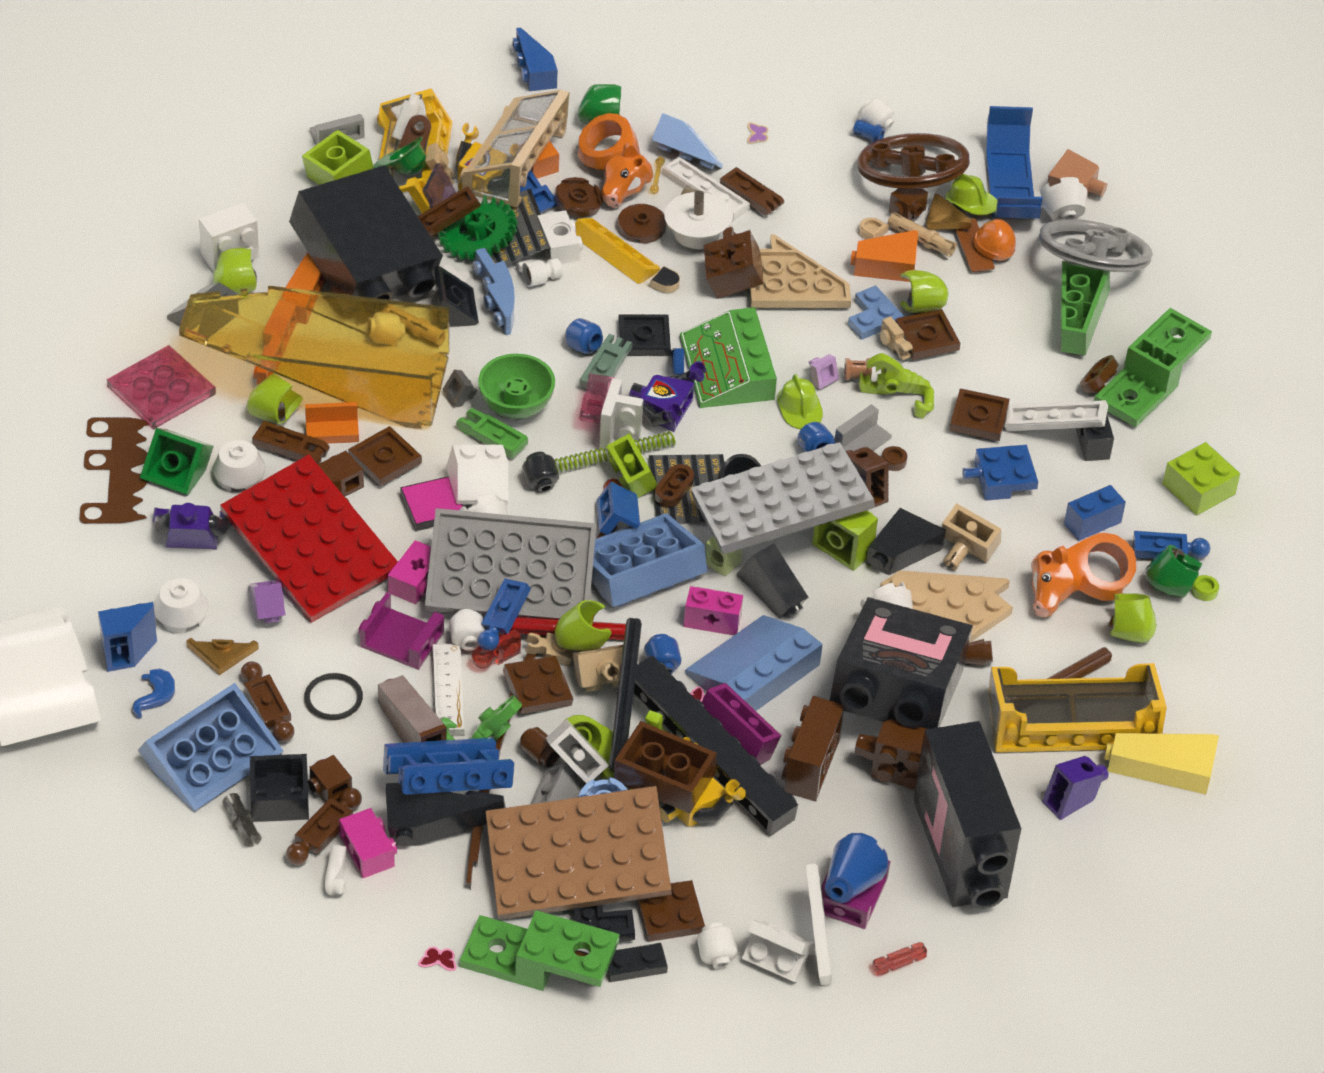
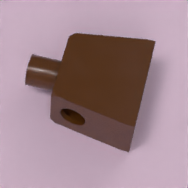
(873, 471)

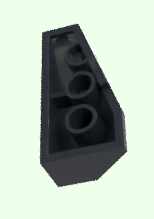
(432, 816)

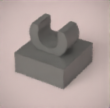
(459, 388)

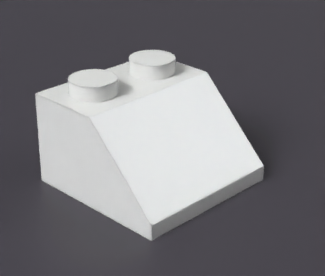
(478, 472)

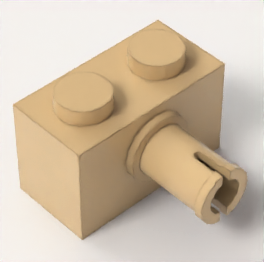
(969, 535)
(598, 667)

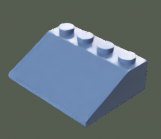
(645, 559)
(759, 661)
(209, 747)

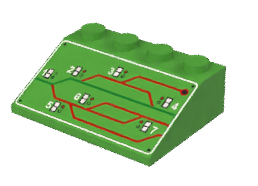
(734, 358)

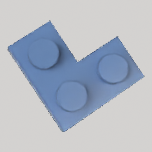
(875, 308)

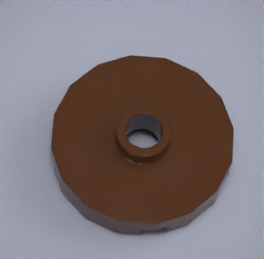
(578, 197)
(641, 223)

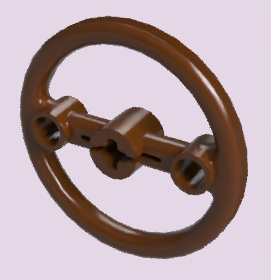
(913, 161)

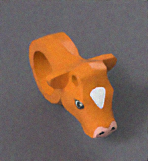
(623, 164)
(1067, 570)

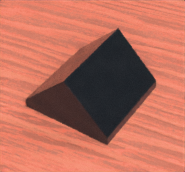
(456, 295)

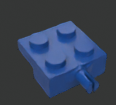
(1003, 471)

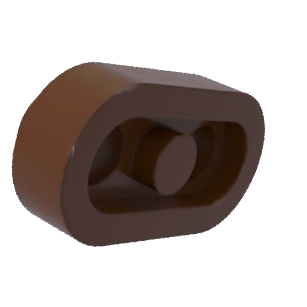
(411, 133)
(1101, 371)
(672, 486)

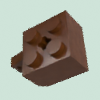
(733, 263)
(893, 753)

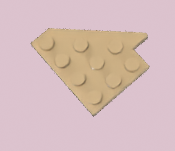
(797, 281)
(957, 597)

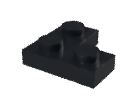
(613, 921)

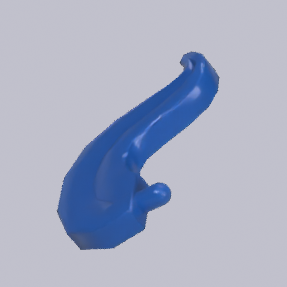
(163, 691)

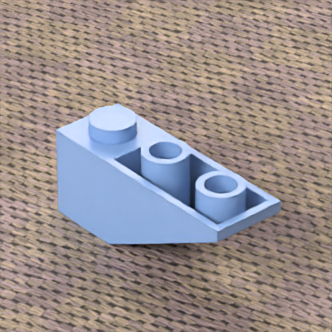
(680, 136)

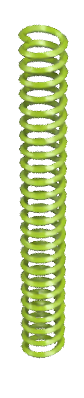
(609, 454)

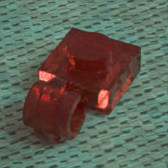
(508, 647)

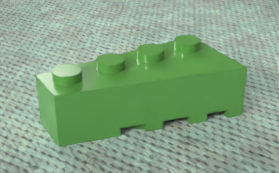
(1081, 305)

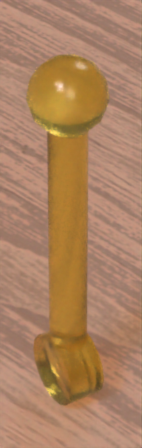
(655, 188)

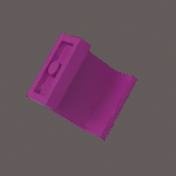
(399, 634)
(858, 909)

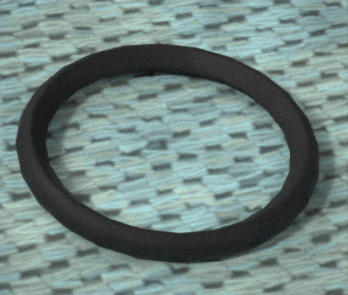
(333, 716)

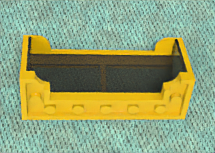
(1074, 711)

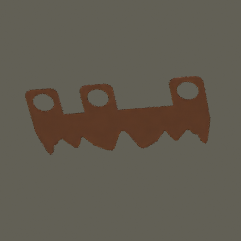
(119, 460)

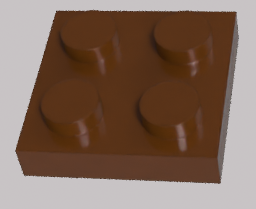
(929, 334)
(979, 414)
(385, 455)
(538, 684)
(672, 914)

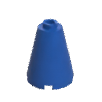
(855, 867)

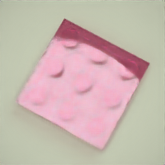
(161, 387)

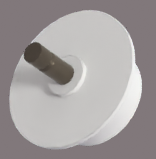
(698, 218)

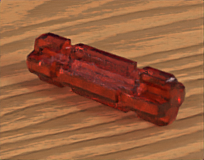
(899, 958)

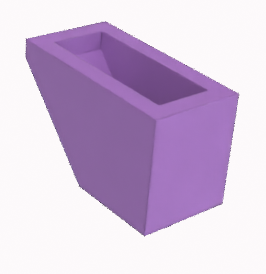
(267, 600)

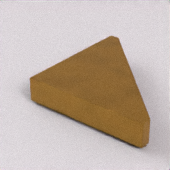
(946, 216)
(221, 653)

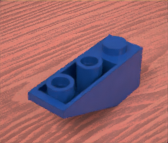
(536, 62)

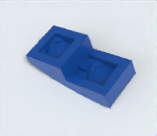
(542, 194)

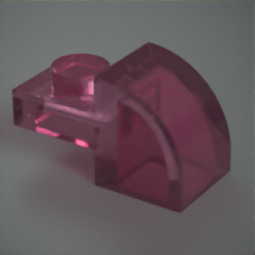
(594, 398)

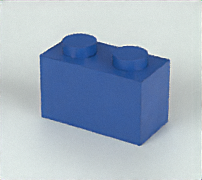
(1094, 512)

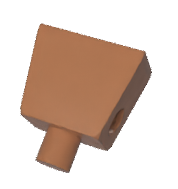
(1076, 166)

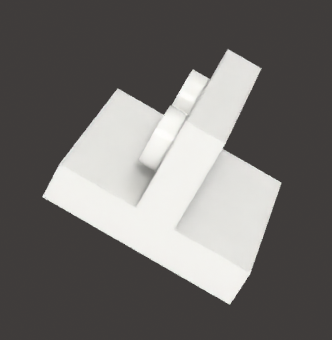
(620, 415)
(777, 949)

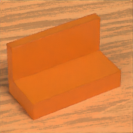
(333, 422)

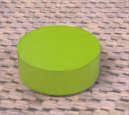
(1205, 588)

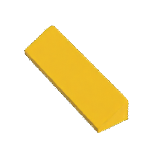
(615, 250)

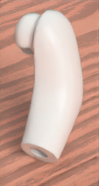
(335, 870)

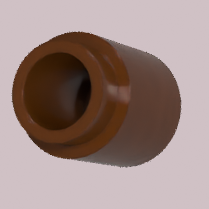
(537, 747)

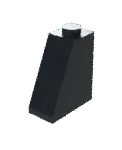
(904, 542)
(773, 582)

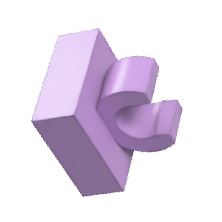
(823, 371)

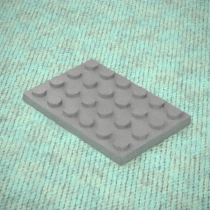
(782, 498)
(482, 549)

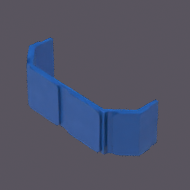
(1010, 163)

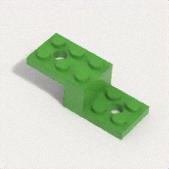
(1153, 366)
(539, 950)

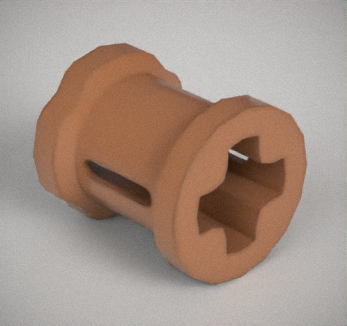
(853, 368)

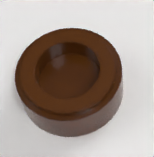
(895, 457)

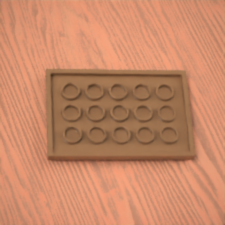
(578, 852)

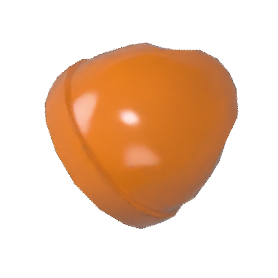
(995, 240)

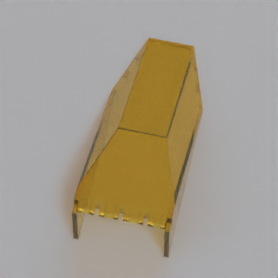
(335, 344)

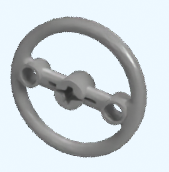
(1093, 249)

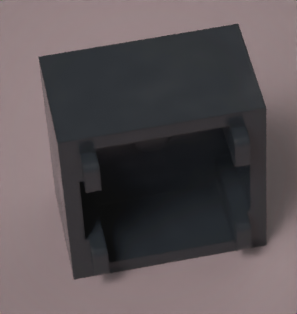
(279, 787)

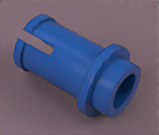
(868, 130)

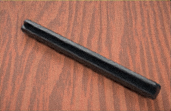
(625, 688)

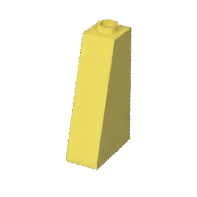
(1165, 759)

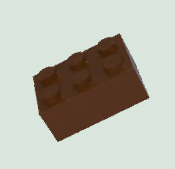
(812, 748)
(668, 762)

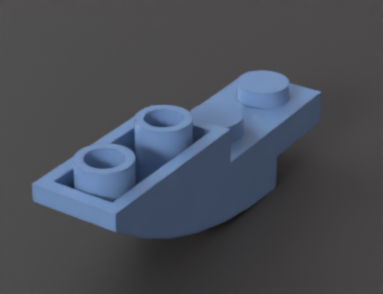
(498, 288)

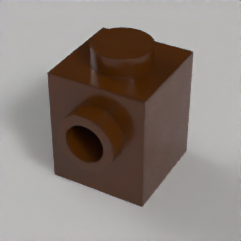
(908, 202)
(329, 778)

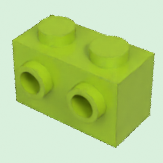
(632, 465)

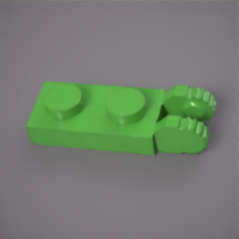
(492, 432)

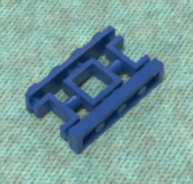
(448, 765)

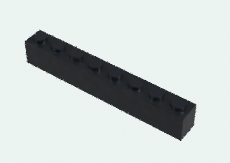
(687, 717)

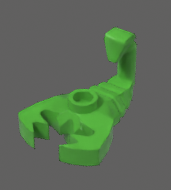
(493, 722)

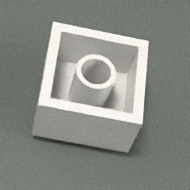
(228, 230)

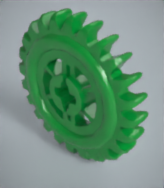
(479, 231)

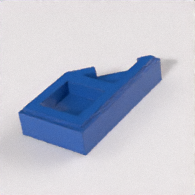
(677, 360)

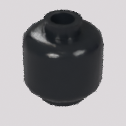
(540, 471)

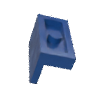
(617, 505)

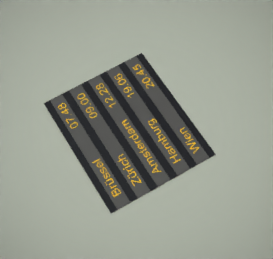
(529, 234)
(705, 470)

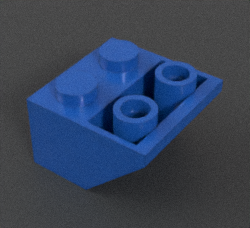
(127, 634)

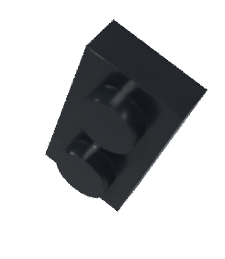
(637, 962)

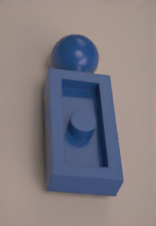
(1152, 543)
(502, 612)

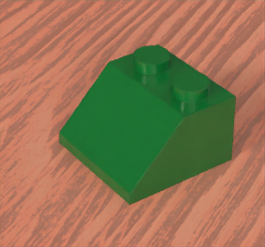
(175, 460)

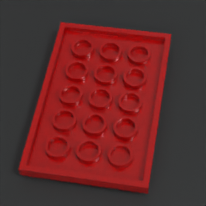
(309, 538)

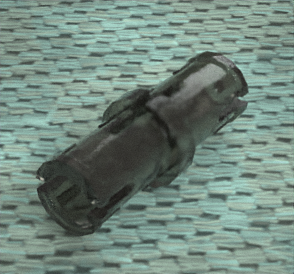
(241, 820)

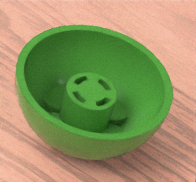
(516, 385)

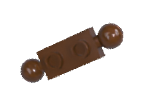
(267, 701)
(322, 826)

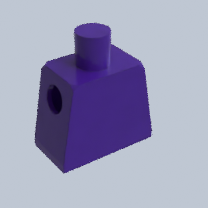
(1073, 785)

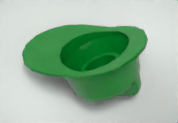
(406, 159)

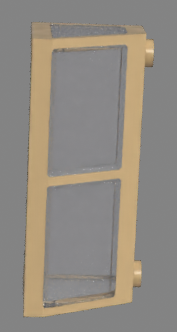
(515, 145)

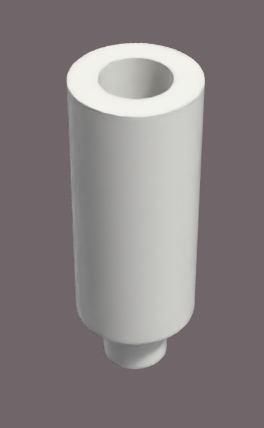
(408, 110)

